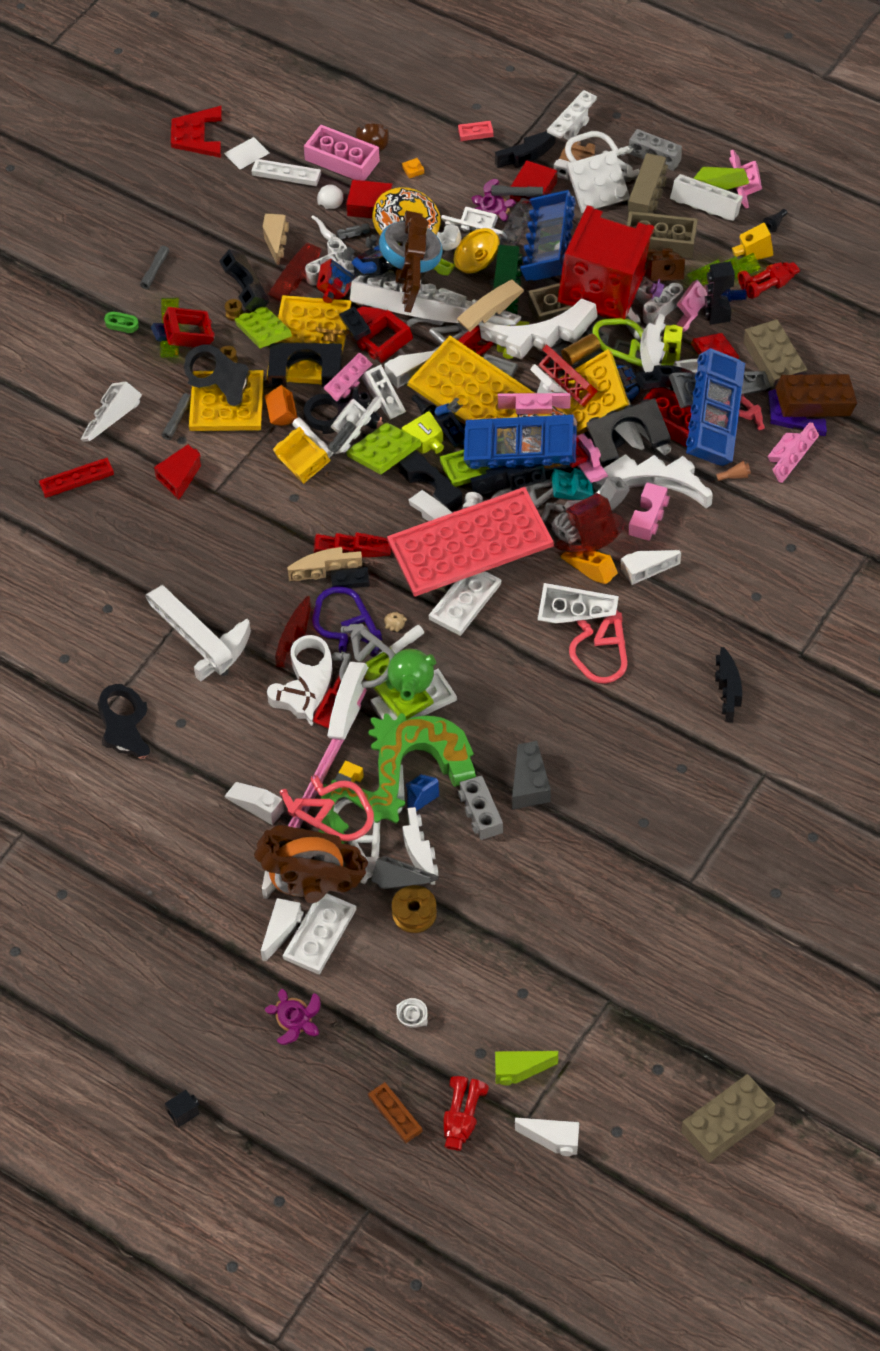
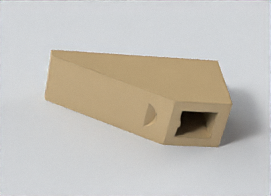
(274, 234)

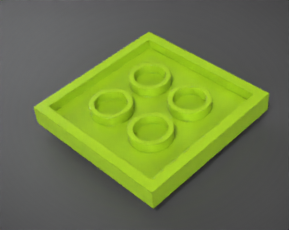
(383, 448)

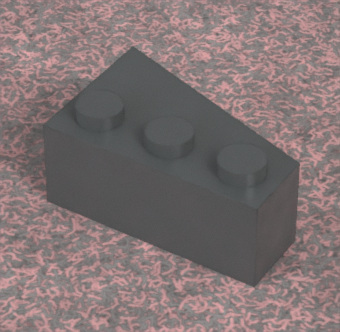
(530, 778)

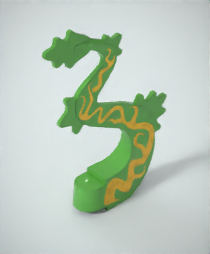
(394, 740)

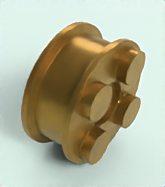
(411, 897)

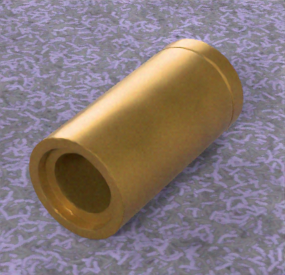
(581, 349)

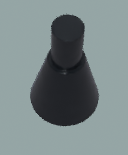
(773, 221)
(423, 405)

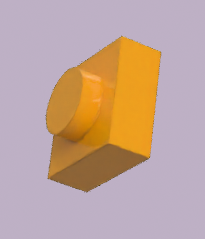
(413, 168)

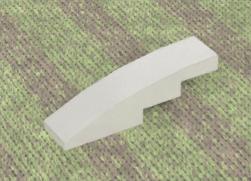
(428, 506)
(345, 704)

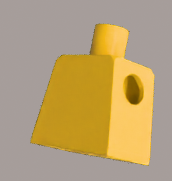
(755, 241)

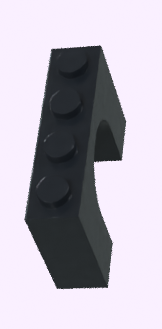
(286, 354)
(645, 414)

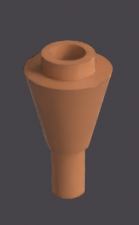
(740, 470)

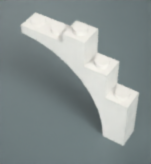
(521, 339)
(675, 476)

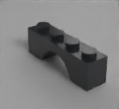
(238, 267)
(720, 278)
(417, 469)

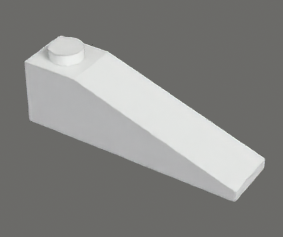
(116, 402)
(568, 604)

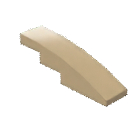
(488, 305)

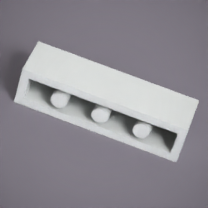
(706, 197)

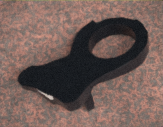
(228, 375)

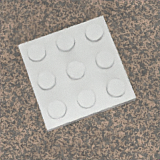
(598, 181)

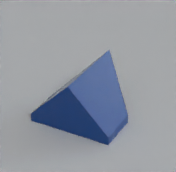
(421, 791)

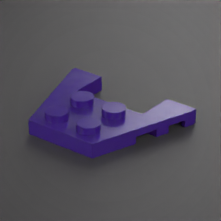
(790, 422)

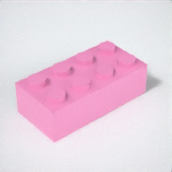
(341, 153)

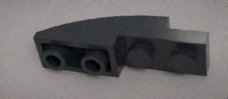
(530, 150)
(659, 376)
(506, 477)
(729, 682)

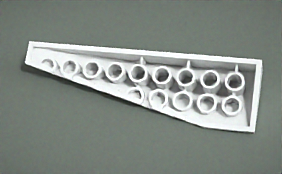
(430, 303)

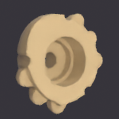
(394, 621)

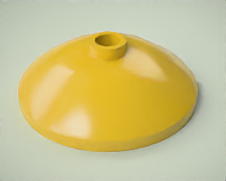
(476, 250)

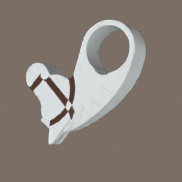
(307, 693)

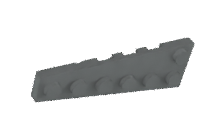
(685, 384)

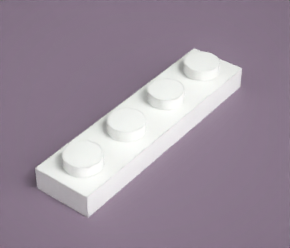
(286, 172)

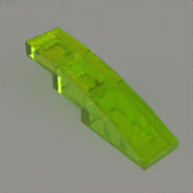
(748, 263)

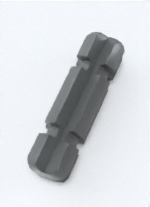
(353, 231)
(341, 437)

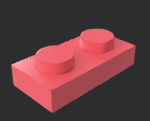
(475, 130)

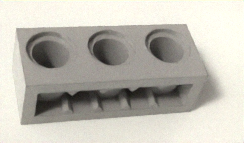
(647, 143)
(483, 799)

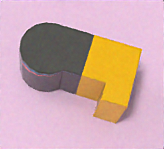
(350, 772)

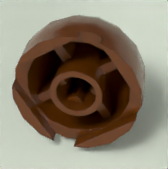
(374, 135)

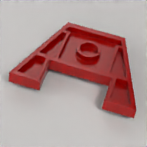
(189, 132)

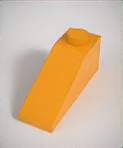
(592, 564)

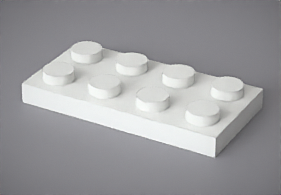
(464, 601)
(438, 690)
(319, 933)

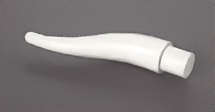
(324, 231)

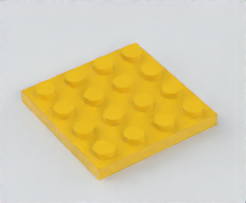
(611, 396)
(212, 412)

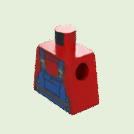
(334, 281)

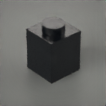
(182, 1108)

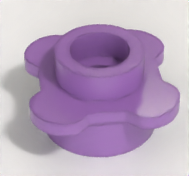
(656, 289)

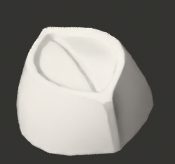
(412, 1013)

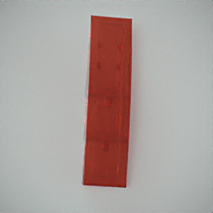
(294, 271)
(294, 628)

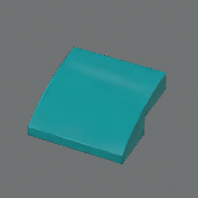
(571, 485)

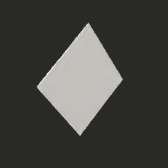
(246, 153)

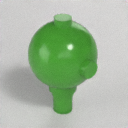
(410, 672)

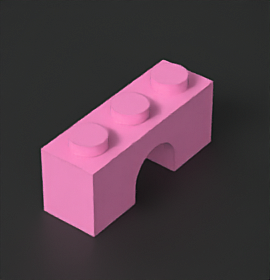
(645, 523)

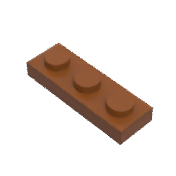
(395, 1112)

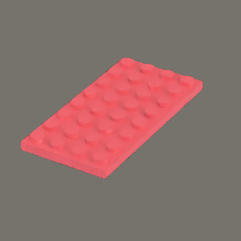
(470, 541)

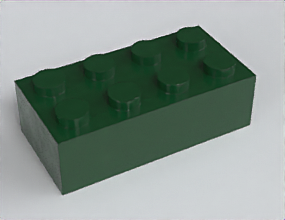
(508, 269)

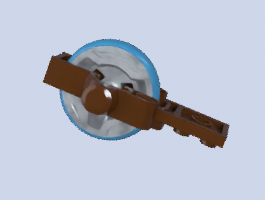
(412, 251)

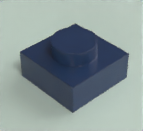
(159, 331)

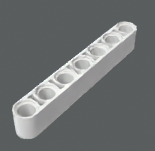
(189, 626)

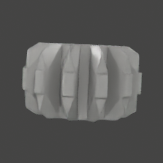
(564, 530)

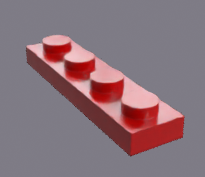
(76, 477)

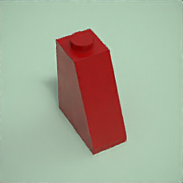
(178, 470)

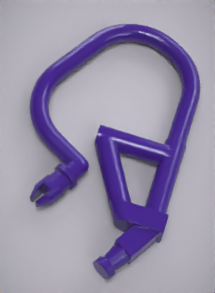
(343, 637)

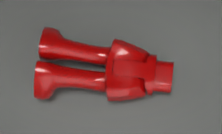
(778, 275)
(460, 1125)

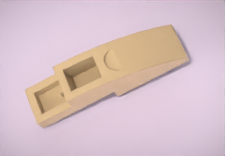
(317, 564)

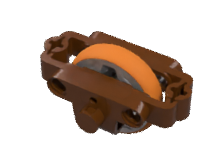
(309, 862)

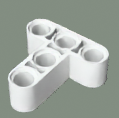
(335, 251)
(663, 305)

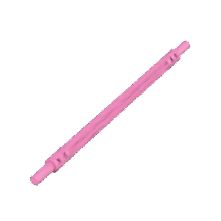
(322, 770)

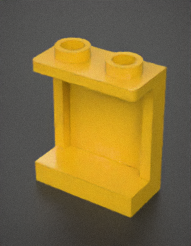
(301, 455)

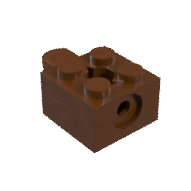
(664, 265)

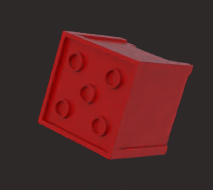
(605, 264)

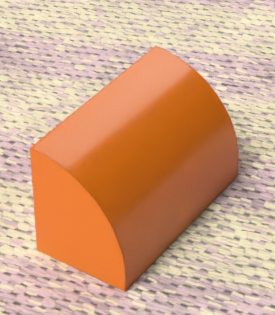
(281, 406)

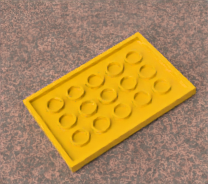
(302, 318)
(463, 374)

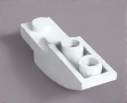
(651, 346)
(235, 641)
(416, 846)

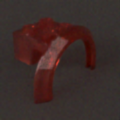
(595, 525)

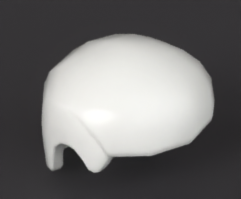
(330, 197)
(450, 237)

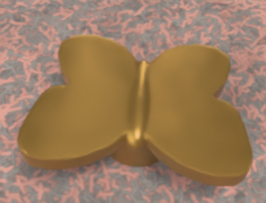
(331, 335)

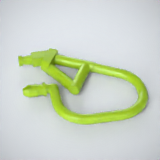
(635, 345)

